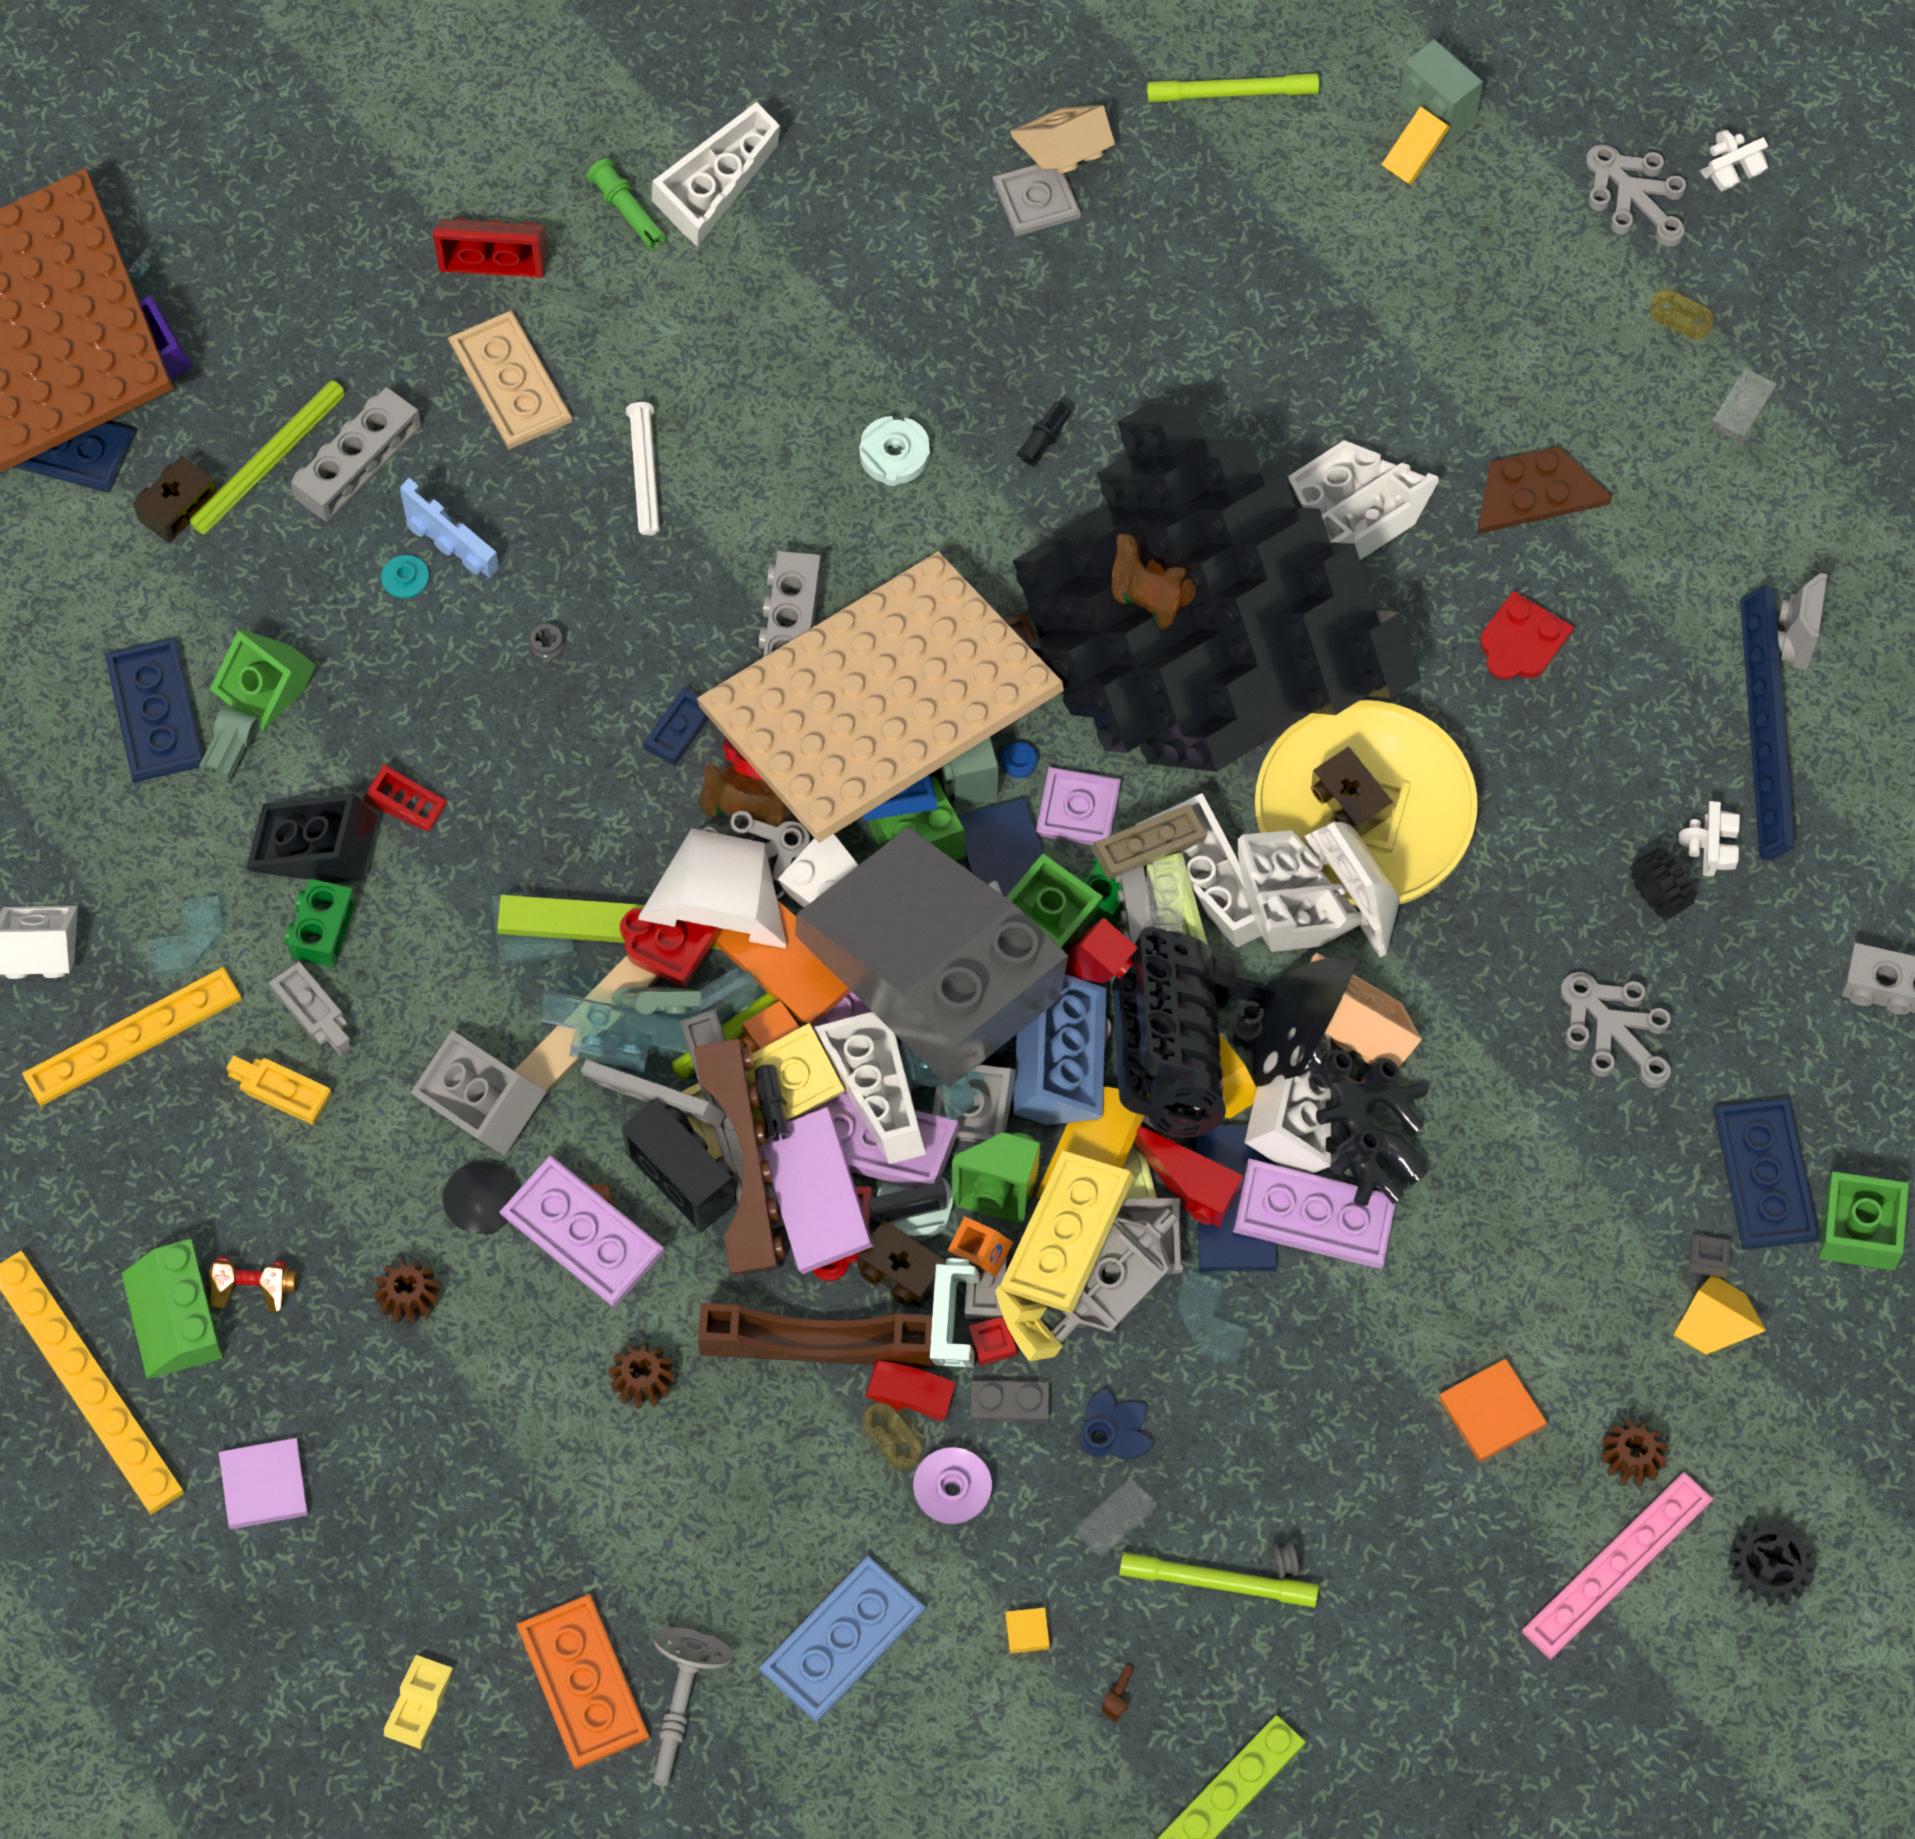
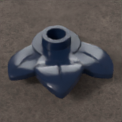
(1118, 1423)

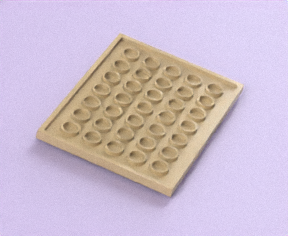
(879, 696)

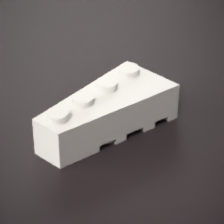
(713, 175)
(816, 870)
(1217, 877)
(875, 1081)
(1285, 1117)

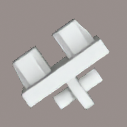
(1749, 156)
(1717, 825)

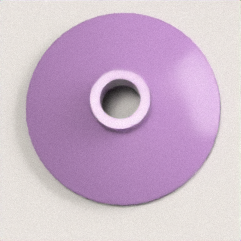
(952, 1467)

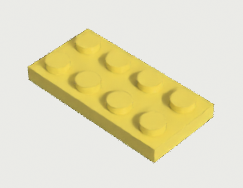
(803, 1075)
(1067, 1231)

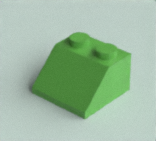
(1055, 901)

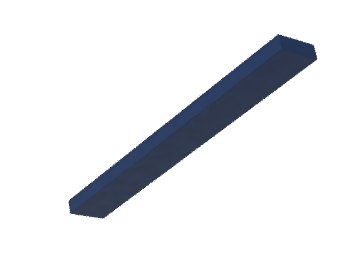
(1767, 723)

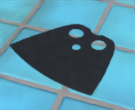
(1303, 1001)

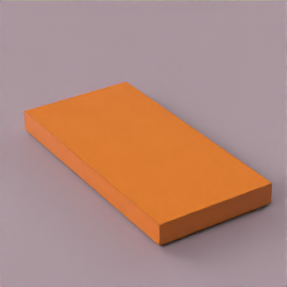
(787, 973)
(582, 1681)

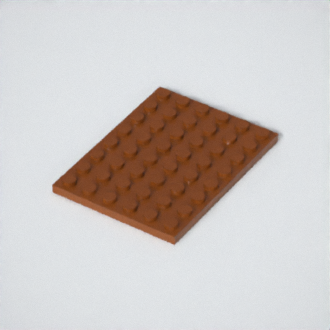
(68, 322)

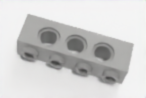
(375, 448)
(797, 573)
(1870, 963)

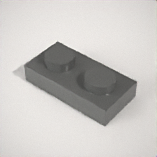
(1009, 1401)

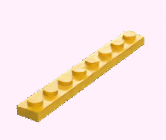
(87, 1384)

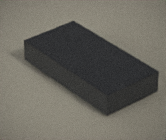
(908, 1203)

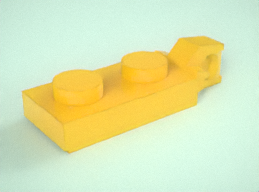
(280, 1088)

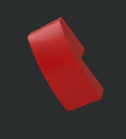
(910, 1388)

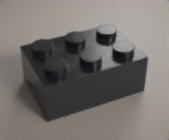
(679, 1164)

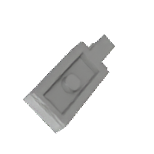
(311, 1007)

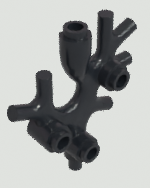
(1366, 1141)

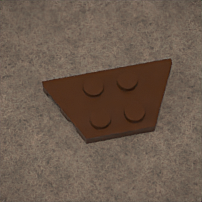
(1536, 489)

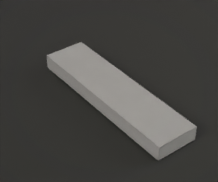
(649, 1091)

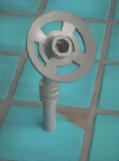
(689, 1661)

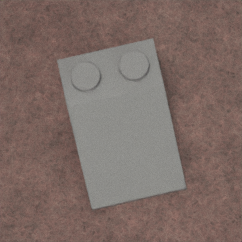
(478, 1092)

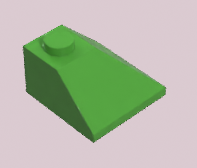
(261, 676)

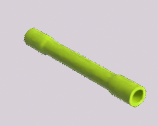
(1290, 85)
(1282, 1590)

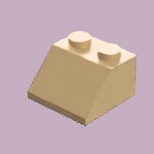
(1066, 137)

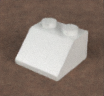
(37, 940)

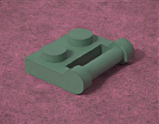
(663, 998)

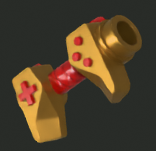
(274, 1280)

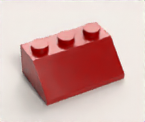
(490, 247)

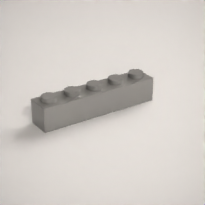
(1133, 899)

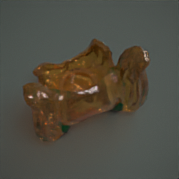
(1149, 587)
(738, 792)

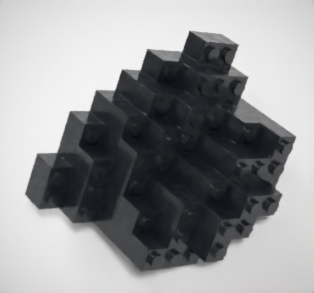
(1274, 619)

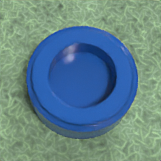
(1019, 759)

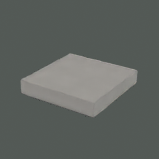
(1035, 198)

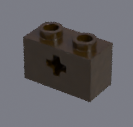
(174, 498)
(1349, 775)
(896, 1248)

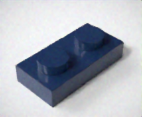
(676, 728)

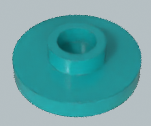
(405, 576)

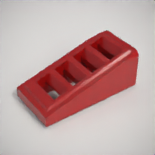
(387, 804)

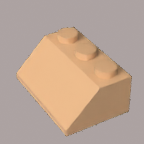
(1372, 1023)

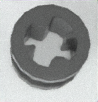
(537, 647)
(1285, 1560)

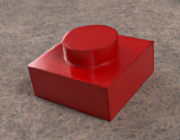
(992, 1341)

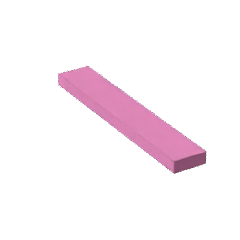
(1617, 1565)

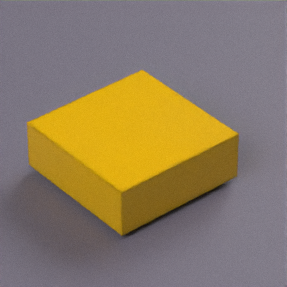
(1027, 1630)

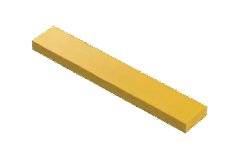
(131, 1036)

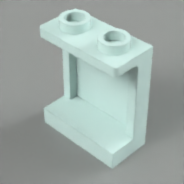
(942, 1349)

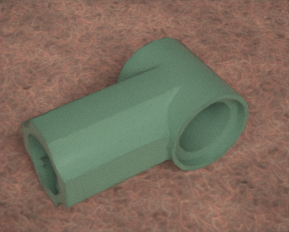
(232, 735)

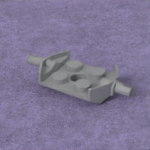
(1142, 1264)

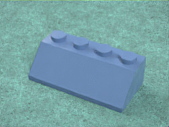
(1063, 1058)

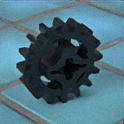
(1757, 1554)

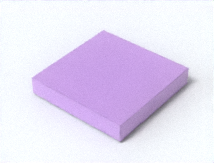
(1077, 806)
(263, 1483)

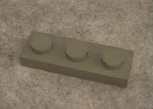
(1149, 841)

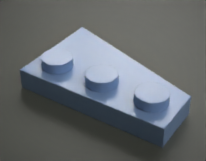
(435, 523)

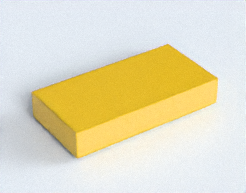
(1415, 145)

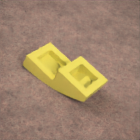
(1026, 1326)
(418, 1701)

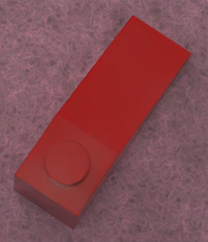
(1100, 954)
(1201, 1184)

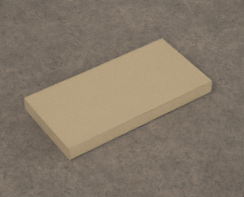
(510, 379)

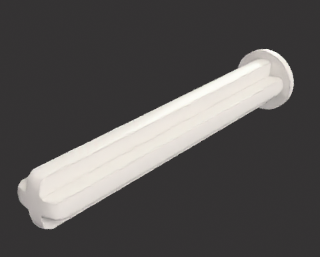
(644, 467)

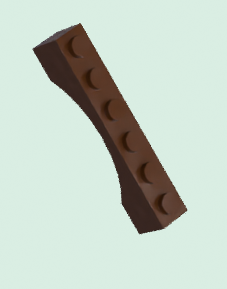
(751, 1235)
(750, 1333)

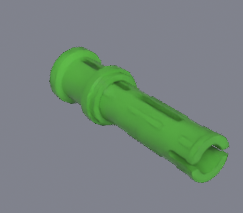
(618, 193)

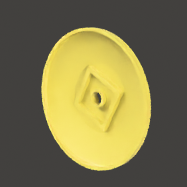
(1412, 763)

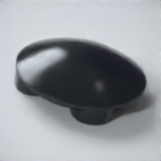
(477, 1196)

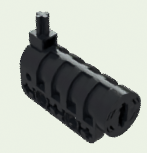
(1175, 1031)

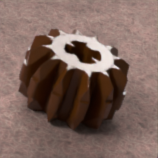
(401, 1302)
(643, 1387)
(1619, 1447)

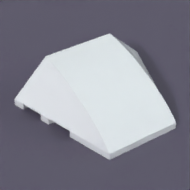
(1362, 495)
(1362, 878)
(719, 885)
(1290, 894)

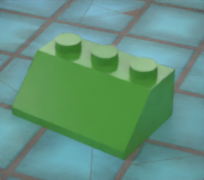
(997, 1176)
(171, 1310)

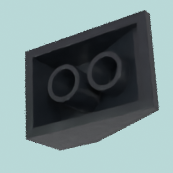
(314, 838)

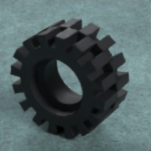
(1663, 883)

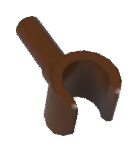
(1113, 1702)

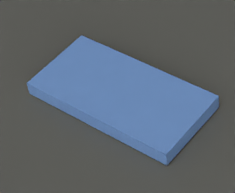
(842, 1639)

